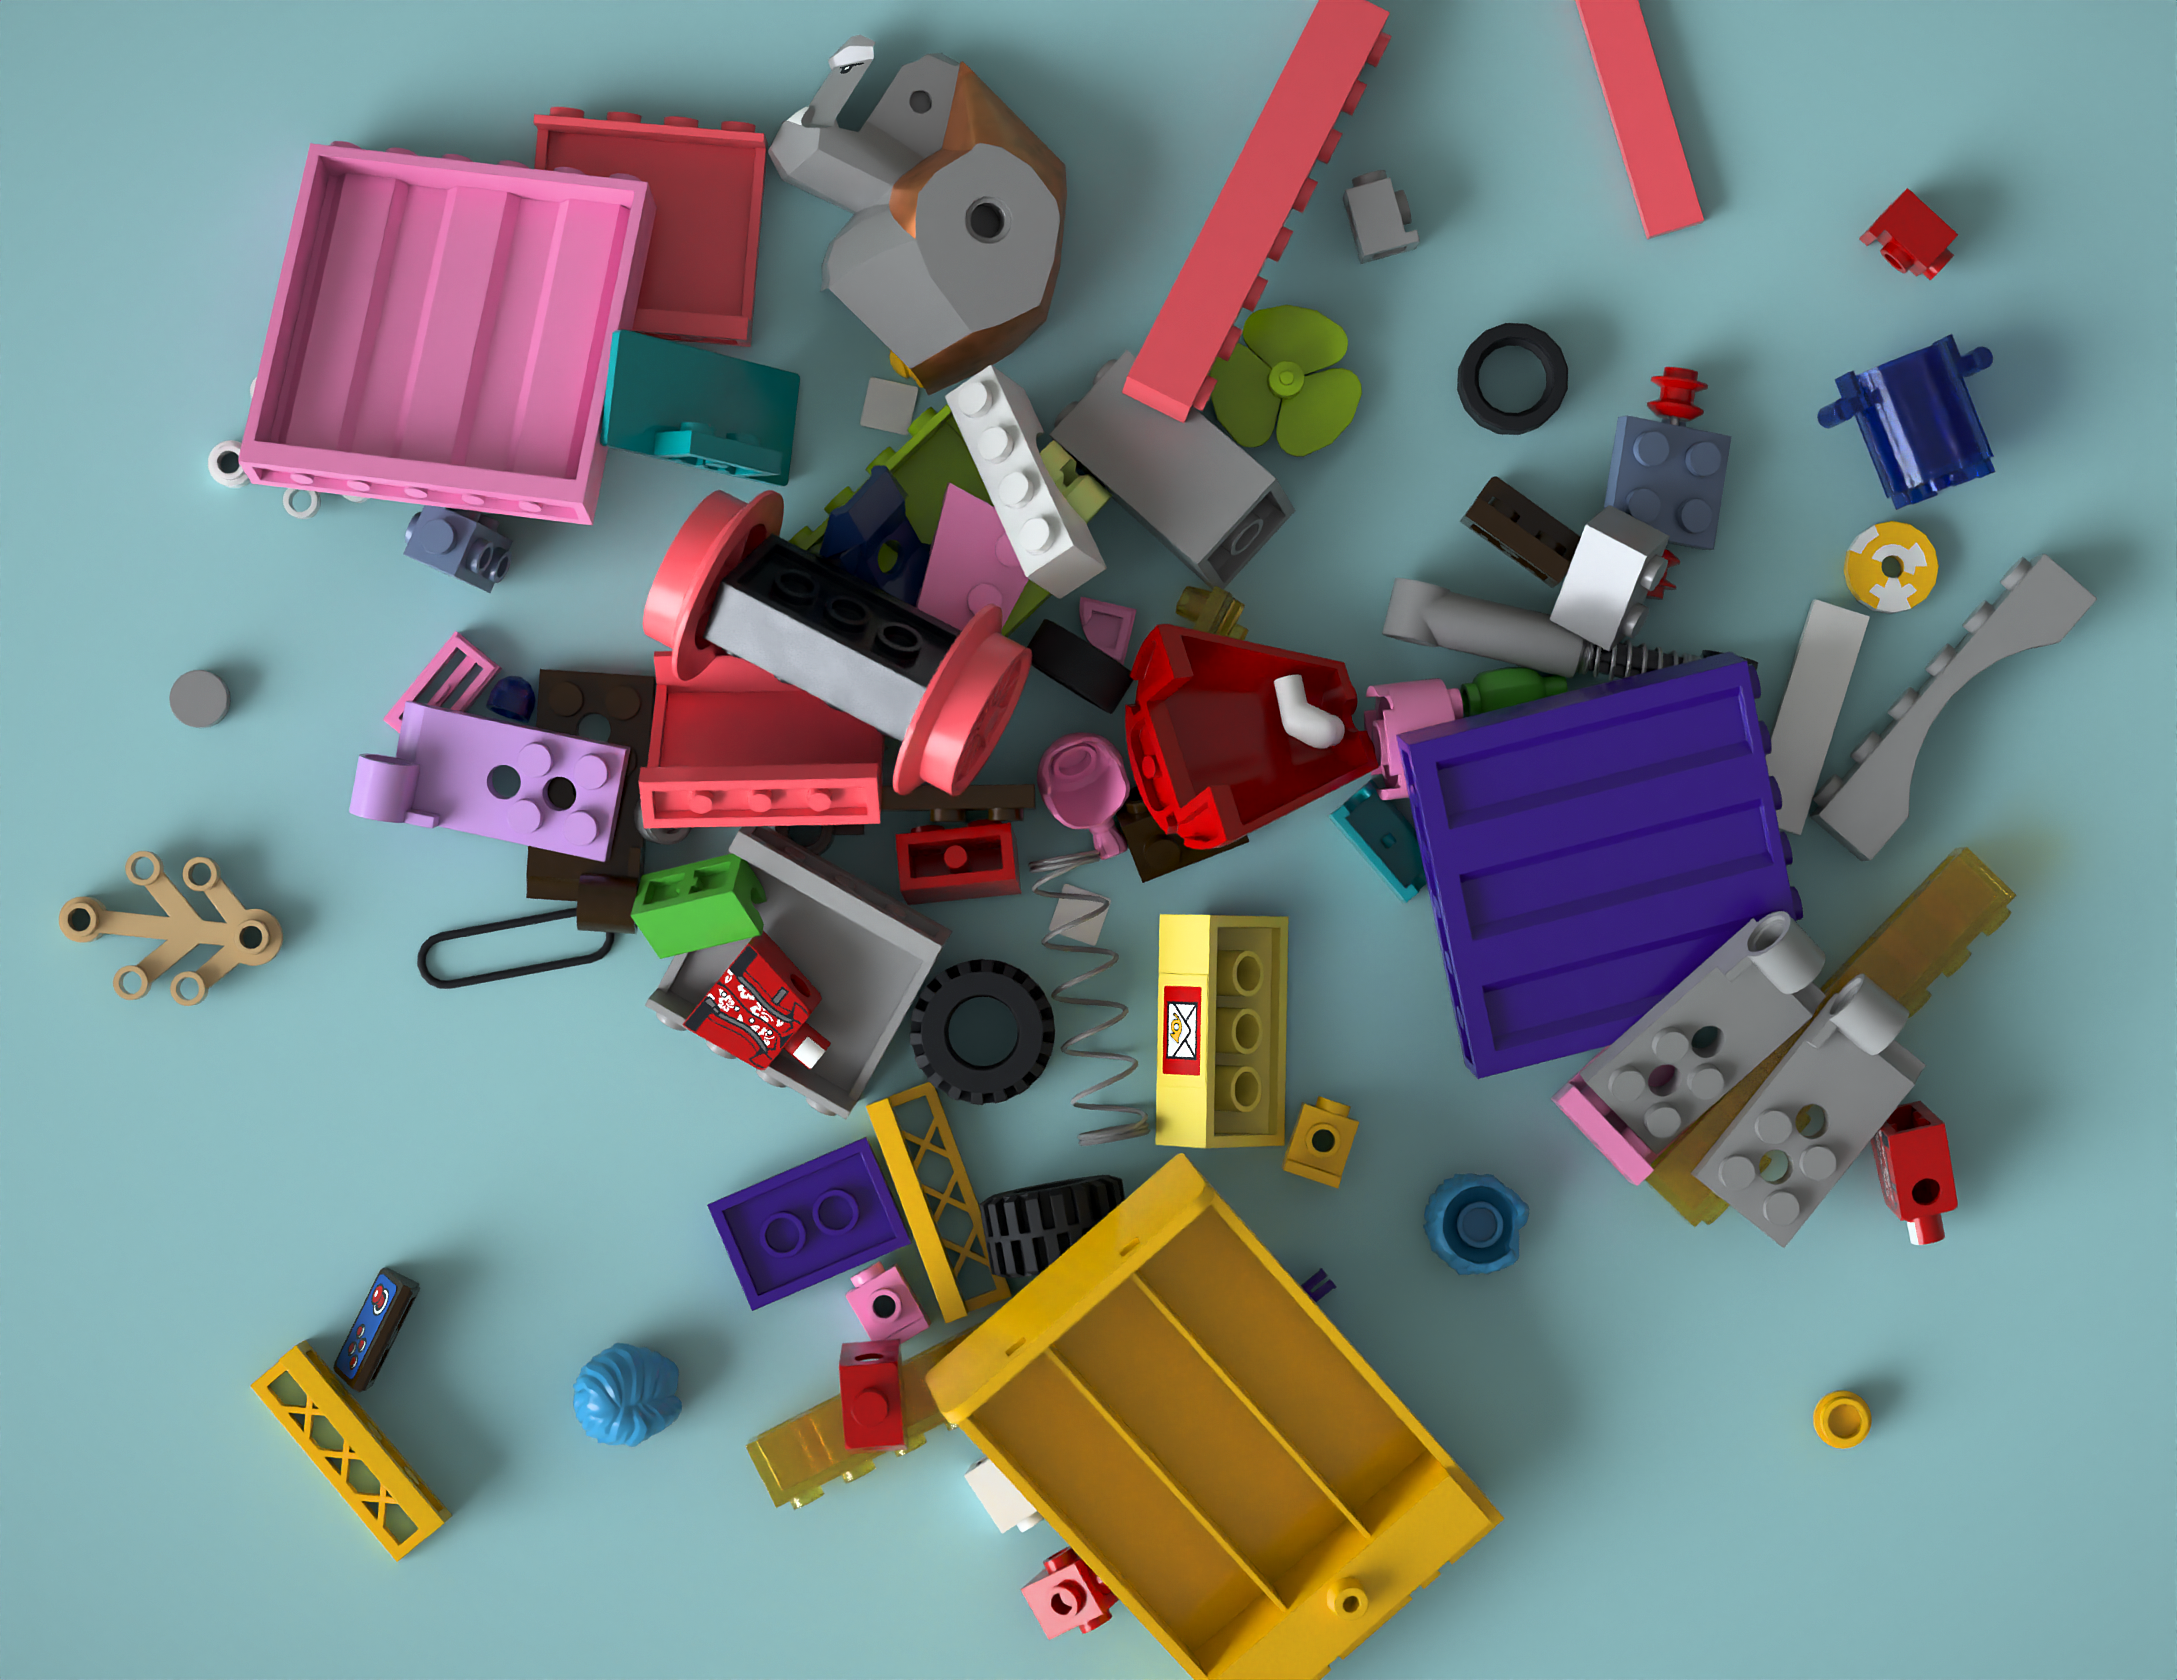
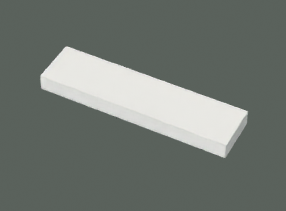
(1812, 706)

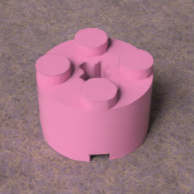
(1402, 709)

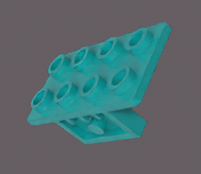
(699, 408)

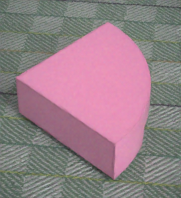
(1107, 626)

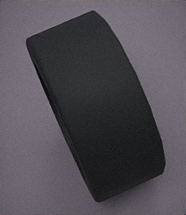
(1512, 335)
(1079, 666)

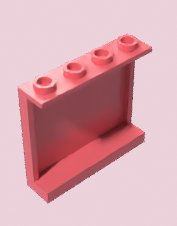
(706, 218)
(754, 753)

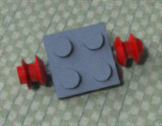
(1670, 471)

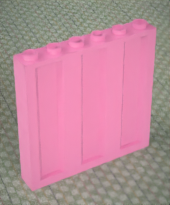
(447, 332)

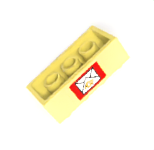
(1221, 1031)

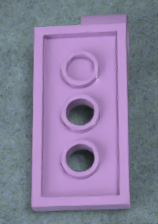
(447, 774)

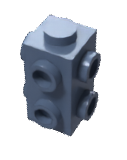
(459, 545)

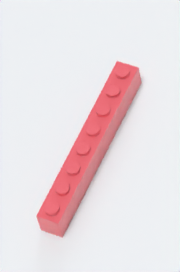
(1255, 205)

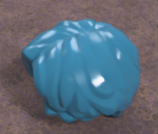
(1475, 1223)
(626, 1395)

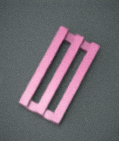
(471, 694)

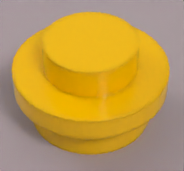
(1842, 1419)

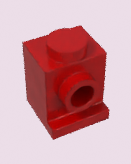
(1912, 236)

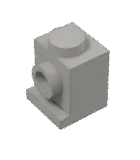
(1378, 217)

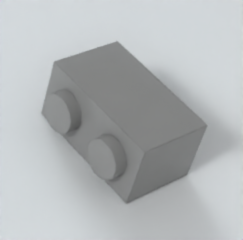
(1610, 578)

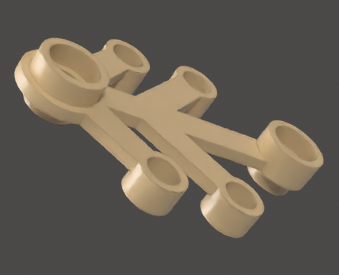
(182, 929)

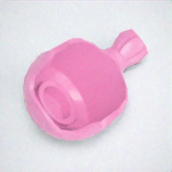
(1085, 787)

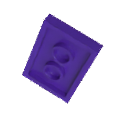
(809, 1223)

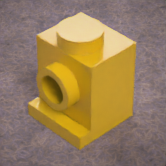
(1317, 1165)

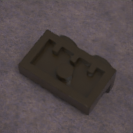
(1522, 531)

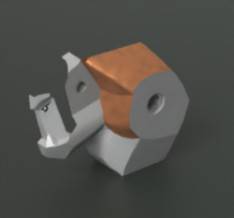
(949, 210)

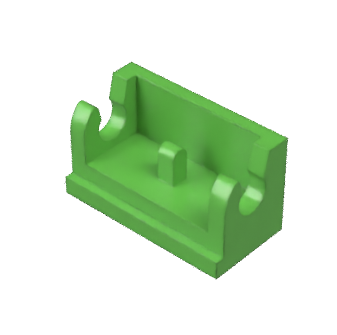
(699, 905)

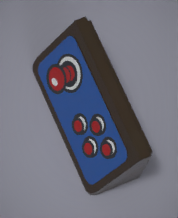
(375, 1329)

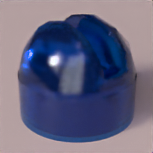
(512, 699)

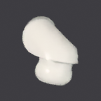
(1304, 720)

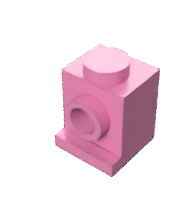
(909, 1314)

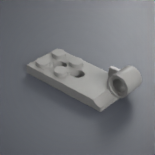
(1750, 989)
(1845, 1067)

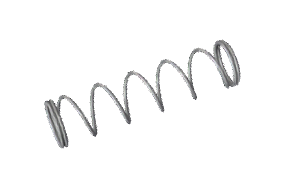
(1116, 1133)

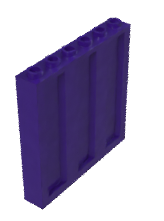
(1594, 852)

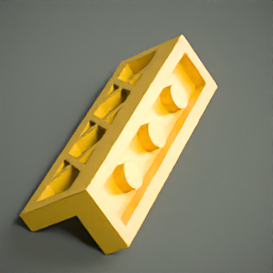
(918, 1209)
(363, 1437)

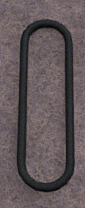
(450, 984)

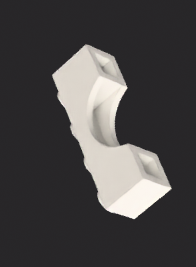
(1040, 523)

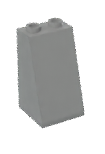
(1174, 477)

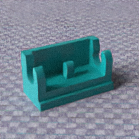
(1383, 840)

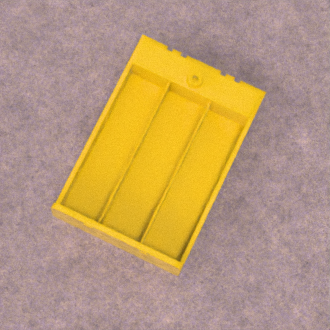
(1211, 1440)

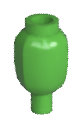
(1508, 687)

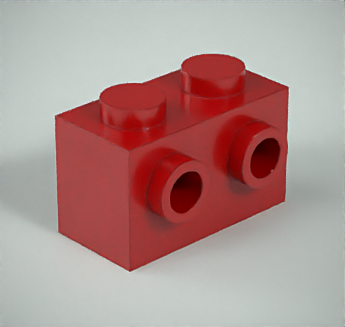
(958, 862)

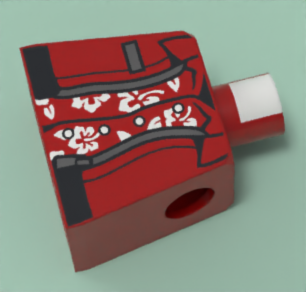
(761, 1008)
(1916, 1170)

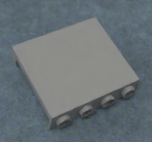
(846, 939)

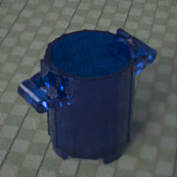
(1918, 420)

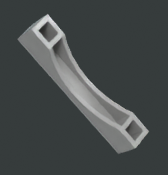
(1874, 794)

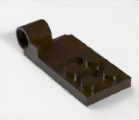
(1002, 802)
(608, 888)

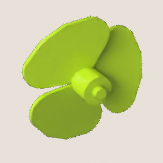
(1287, 346)

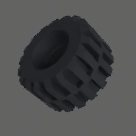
(931, 1031)
(1040, 1222)

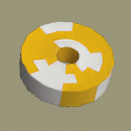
(1916, 561)

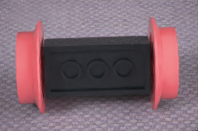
(838, 638)

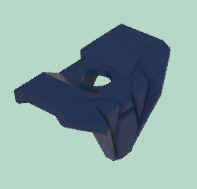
(863, 525)

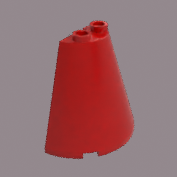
(1213, 738)

